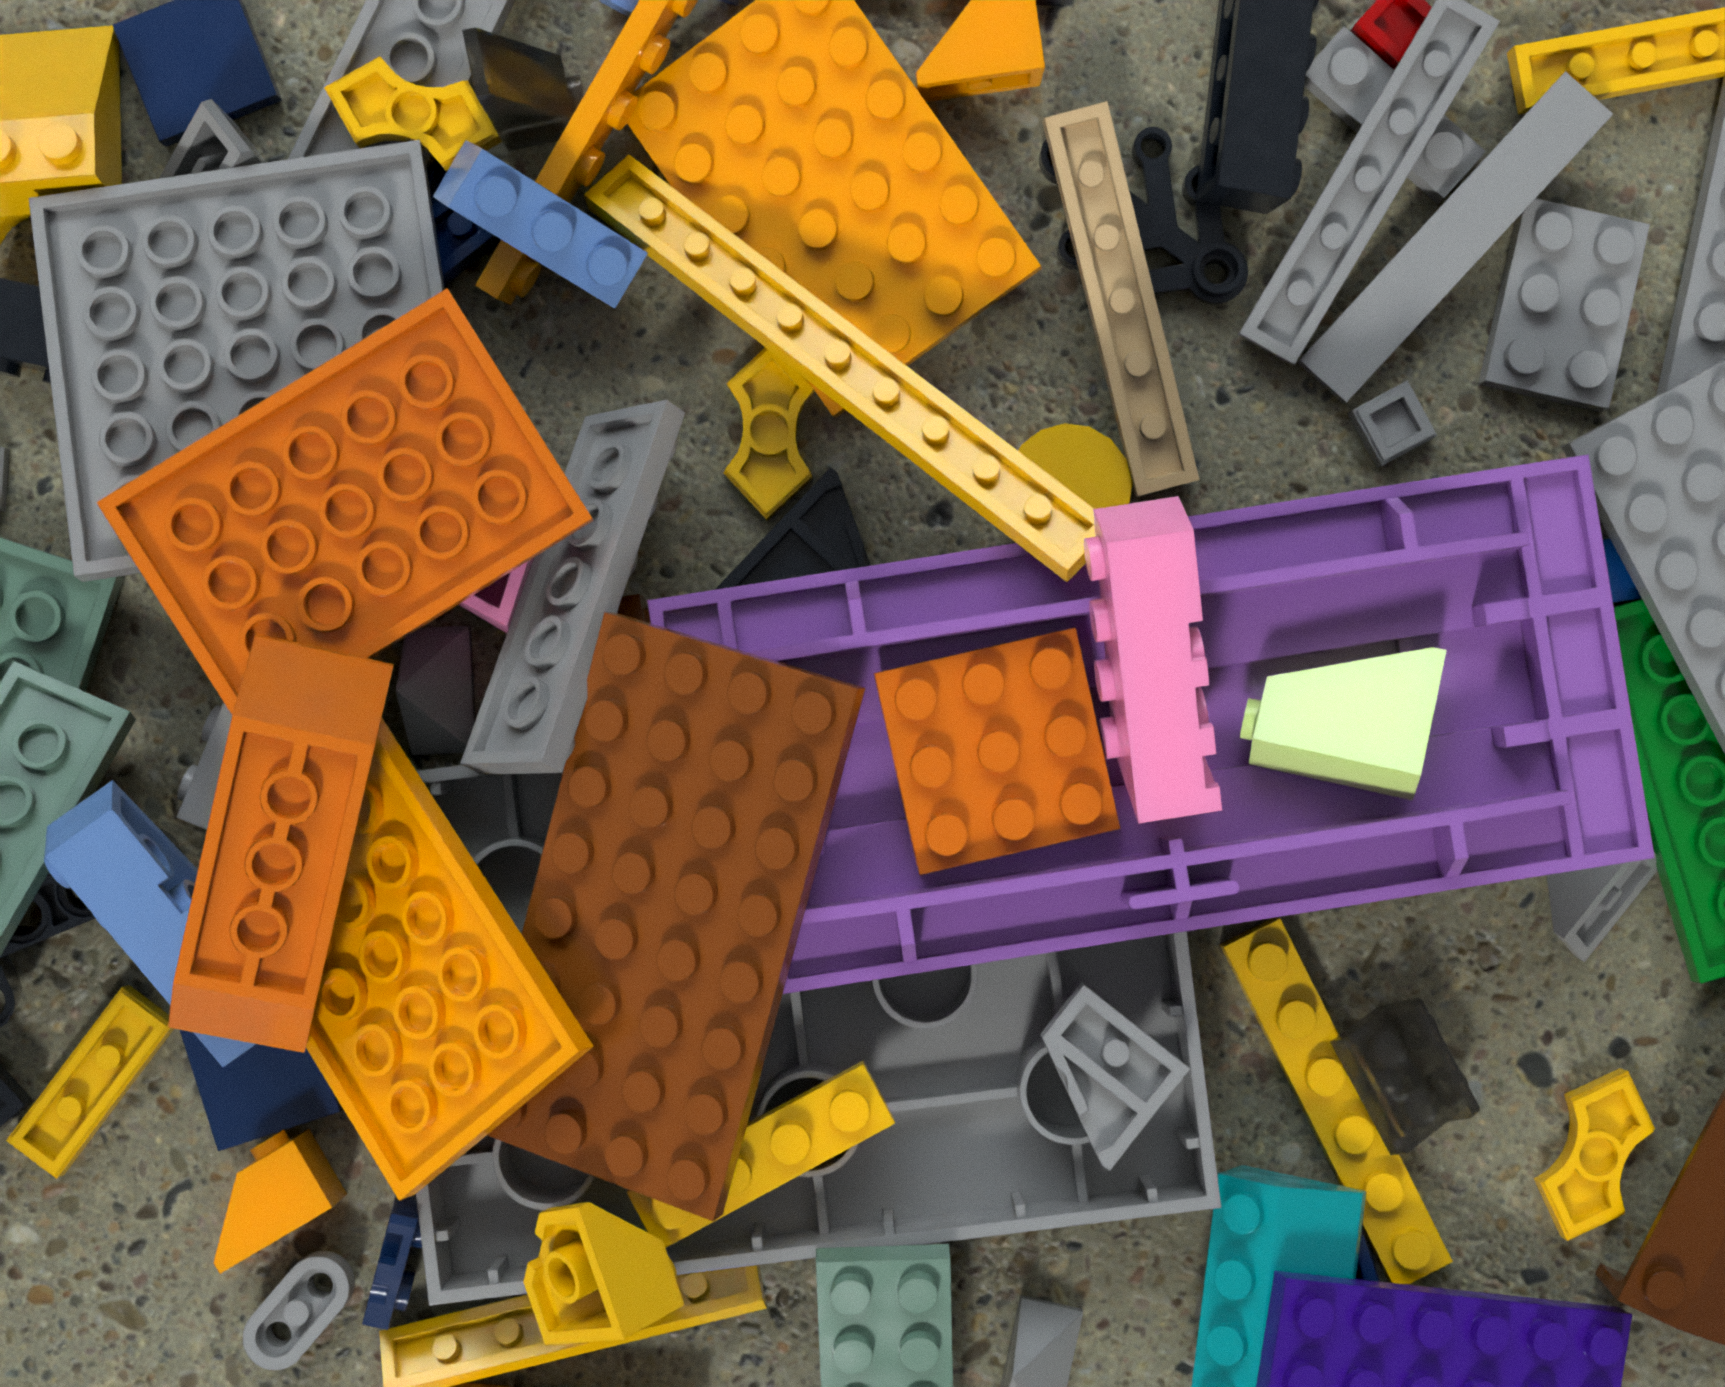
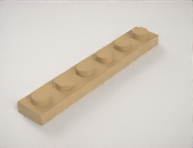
(1120, 298)

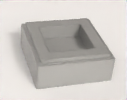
(1392, 424)

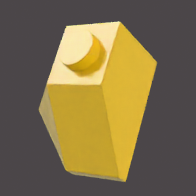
(597, 1276)

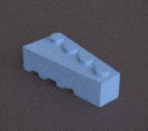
(132, 885)

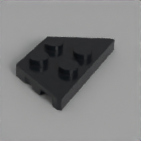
(808, 540)

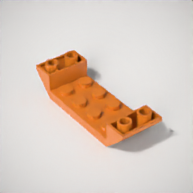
(278, 843)

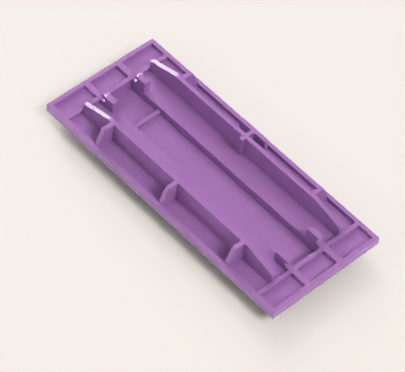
(1518, 778)

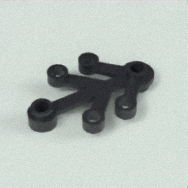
(1160, 230)

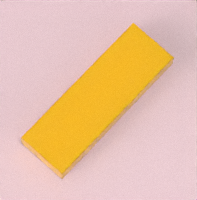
(91, 1081)

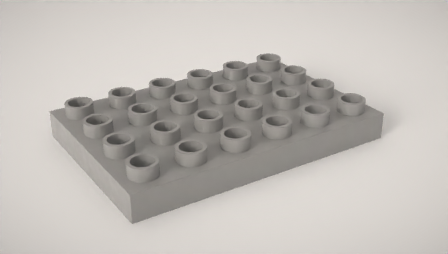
(957, 1053)

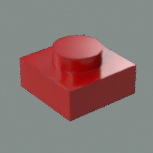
(1391, 27)

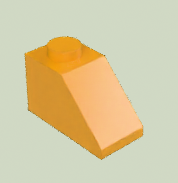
(985, 51)
(276, 1195)

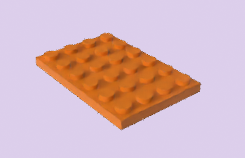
(349, 501)

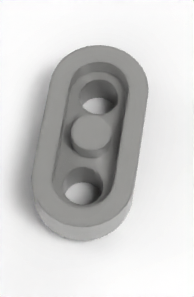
(301, 1308)

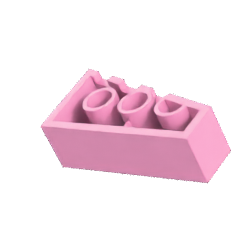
(1152, 657)

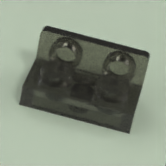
(1404, 1074)

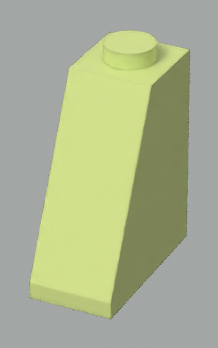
(1349, 721)

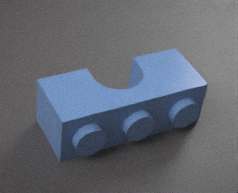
(539, 224)

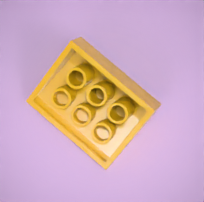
(58, 114)

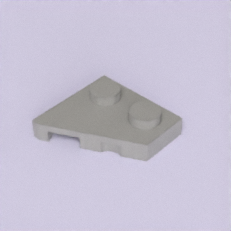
(1109, 1071)

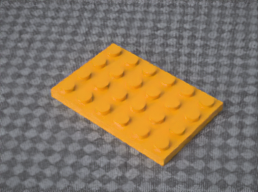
(833, 171)
(428, 992)

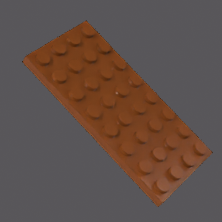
(677, 901)

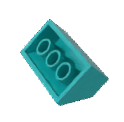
(1265, 1227)

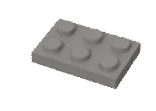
(1564, 305)

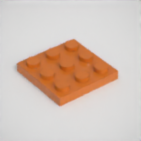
(996, 750)

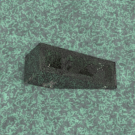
(521, 88)

